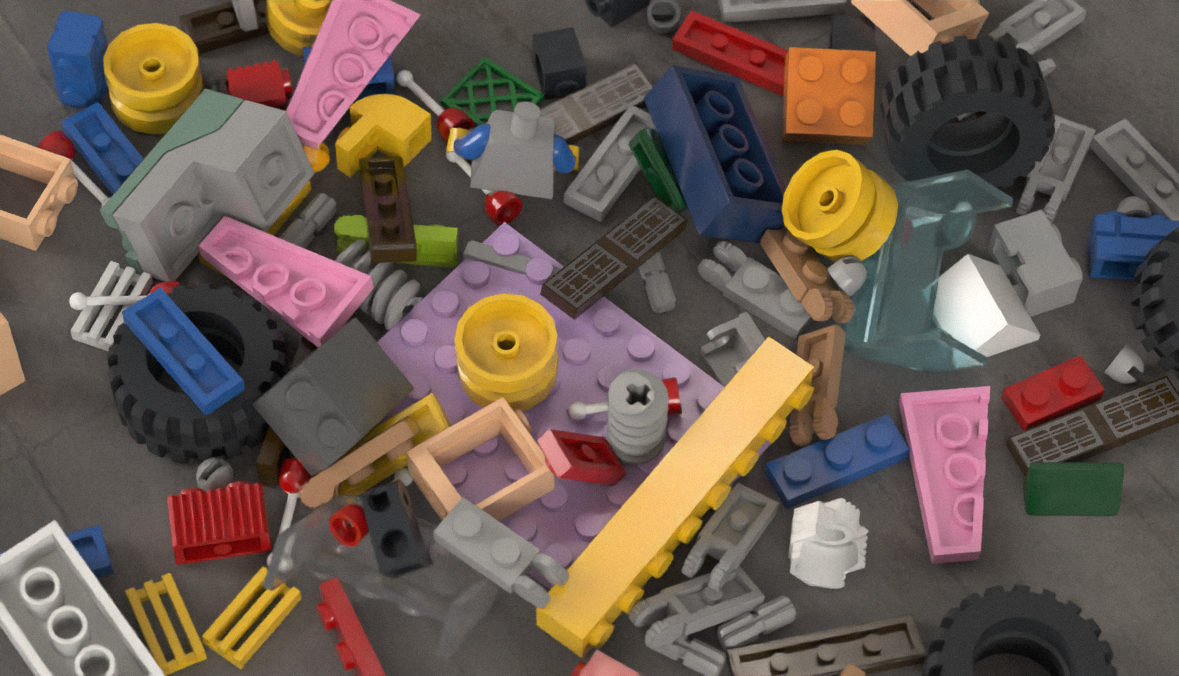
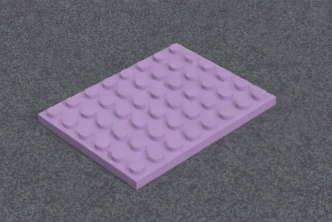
(589, 358)

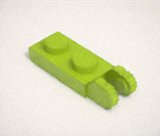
(435, 243)

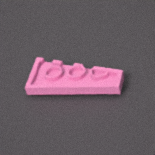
(343, 60)
(292, 282)
(948, 466)

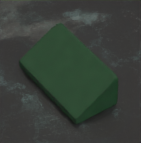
(657, 169)
(1073, 488)

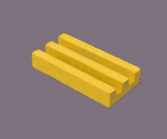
(151, 592)
(235, 609)

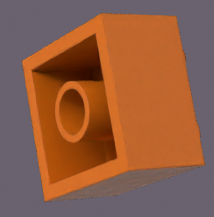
(829, 96)

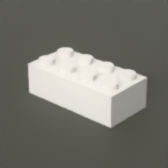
(63, 614)

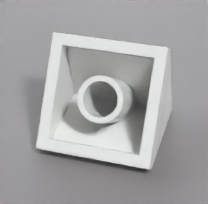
(982, 308)

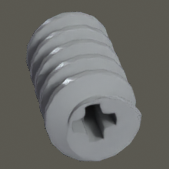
(391, 296)
(637, 416)

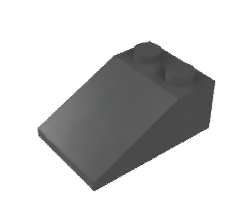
(333, 397)

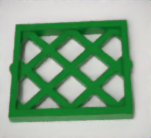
(508, 79)

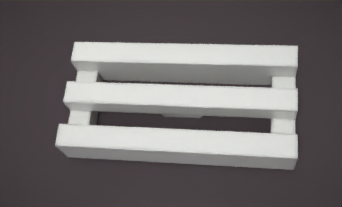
(103, 288)

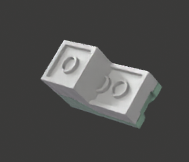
(211, 164)

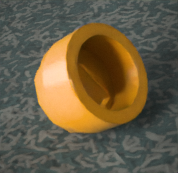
(318, 158)

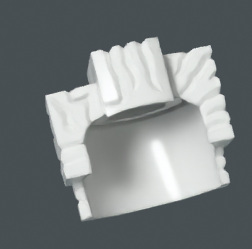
(826, 543)

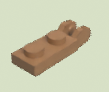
(807, 277)
(825, 352)
(357, 464)

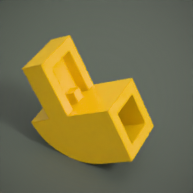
(385, 125)

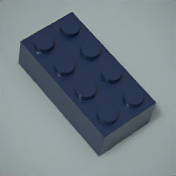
(717, 153)

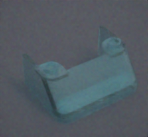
(902, 276)

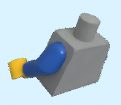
(515, 152)

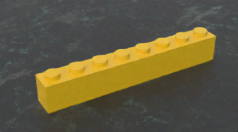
(675, 497)

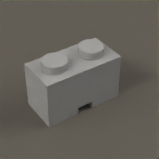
(1037, 261)

